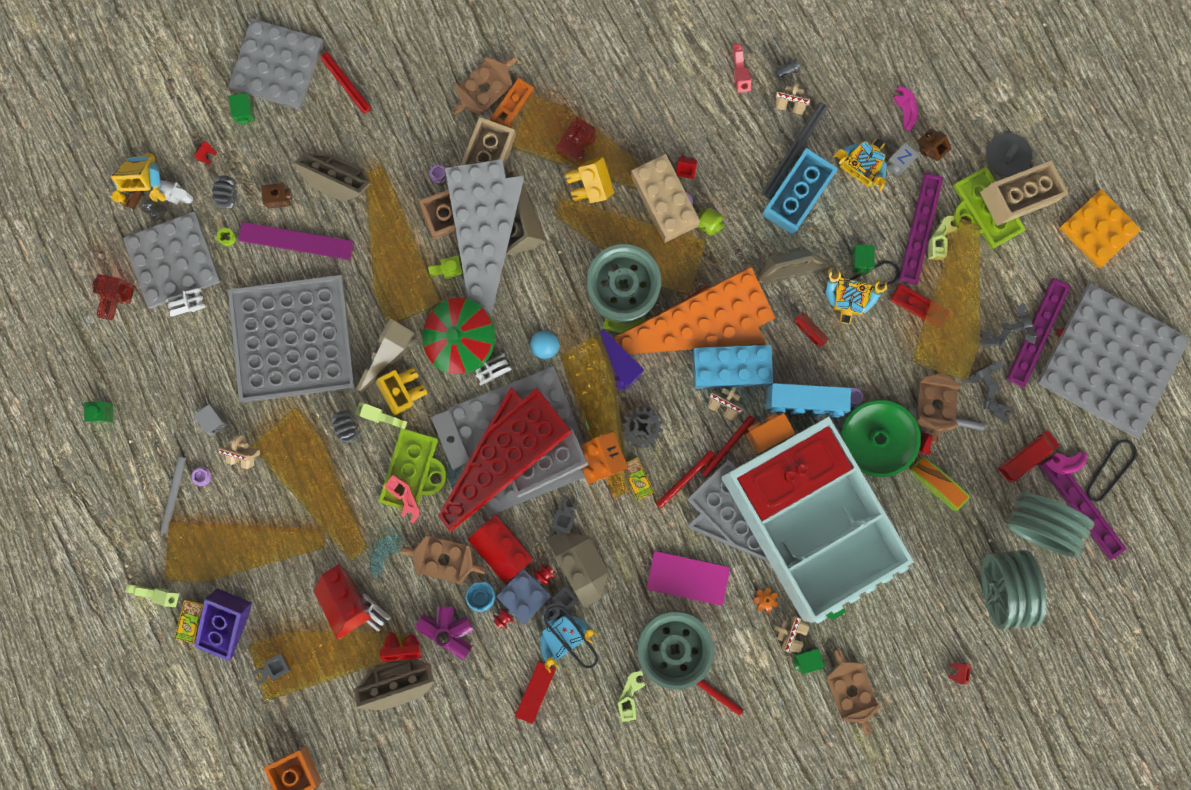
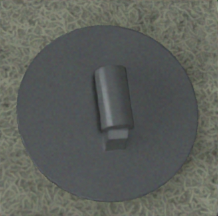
(1008, 154)

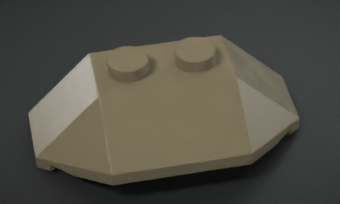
(332, 175)
(791, 265)
(580, 565)
(394, 684)

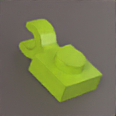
(449, 267)

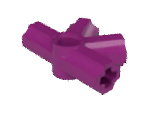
(455, 630)

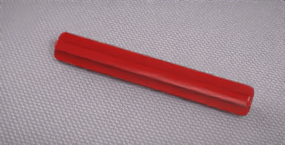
(345, 82)

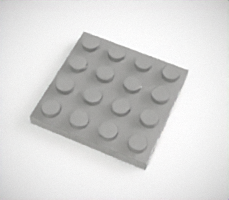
(276, 64)
(171, 259)

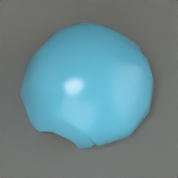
(544, 344)
(480, 596)

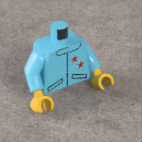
(552, 647)

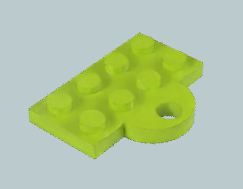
(977, 212)
(414, 463)

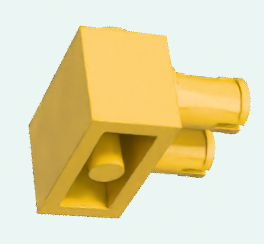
(595, 180)
(395, 393)

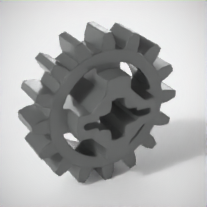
(634, 433)

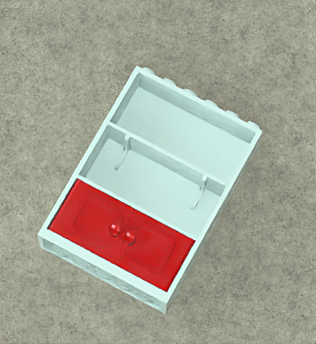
(817, 521)

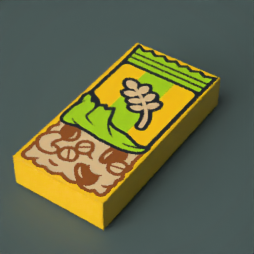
(638, 480)
(189, 621)

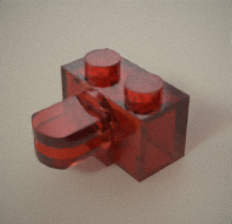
(576, 140)
(111, 292)

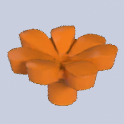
(761, 599)

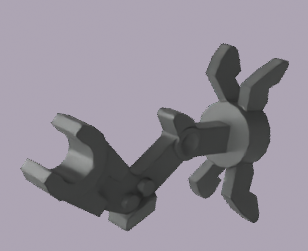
(1025, 324)
(983, 373)

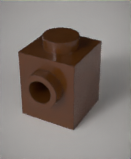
(276, 195)

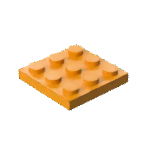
(1099, 228)

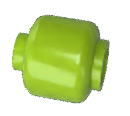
(710, 221)

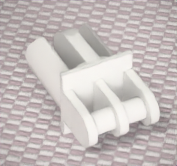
(174, 192)
(184, 303)
(490, 369)
(375, 616)

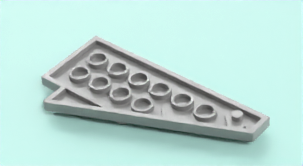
(483, 218)
(721, 516)

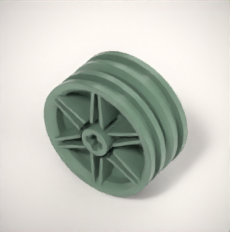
(624, 257)
(1050, 524)
(1013, 589)
(672, 676)

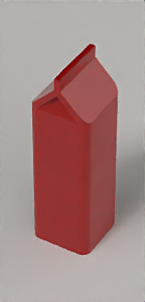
(1028, 457)

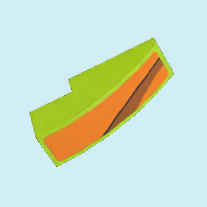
(939, 484)

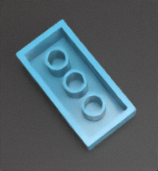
(799, 191)
(732, 366)
(808, 399)

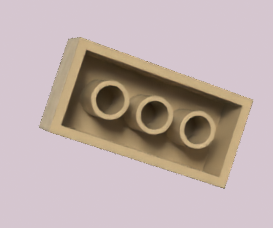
(489, 143)
(1024, 192)
(665, 198)

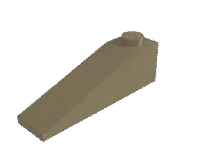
(526, 228)
(393, 345)

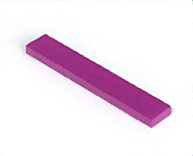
(920, 229)
(296, 241)
(1042, 324)
(1078, 500)

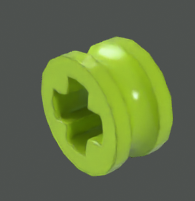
(221, 232)

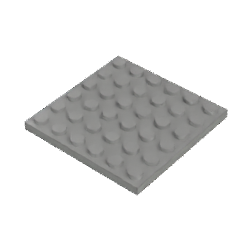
(291, 338)
(1113, 360)
(476, 414)

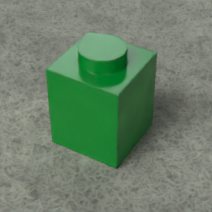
(241, 108)
(863, 259)
(98, 412)
(808, 660)

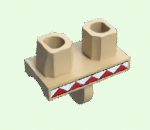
(800, 103)
(718, 398)
(239, 450)
(795, 626)

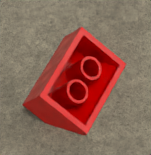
(500, 549)
(341, 601)

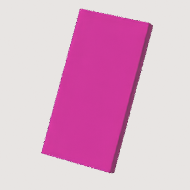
(688, 578)

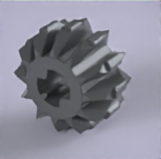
(224, 191)
(345, 426)

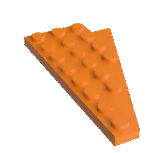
(712, 318)

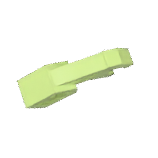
(943, 228)
(376, 415)
(159, 596)
(627, 693)

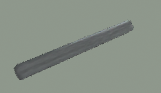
(794, 150)

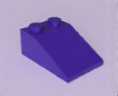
(625, 368)
(222, 623)

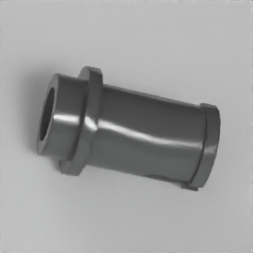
(787, 69)

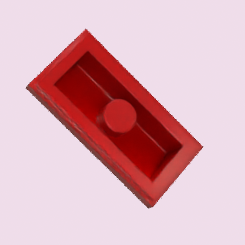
(810, 329)

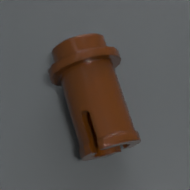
(133, 199)

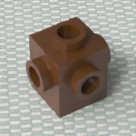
(934, 144)

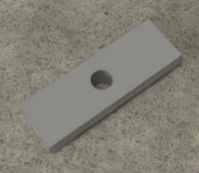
(446, 429)

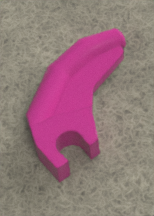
(908, 105)
(1067, 465)

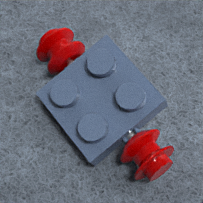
(523, 596)

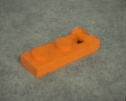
(512, 102)

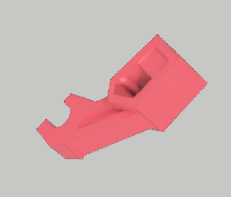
(741, 75)
(410, 503)

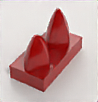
(393, 652)

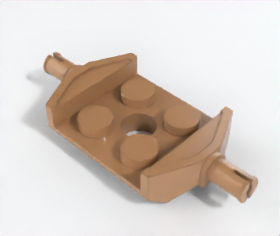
(490, 73)
(944, 391)
(427, 561)
(863, 703)

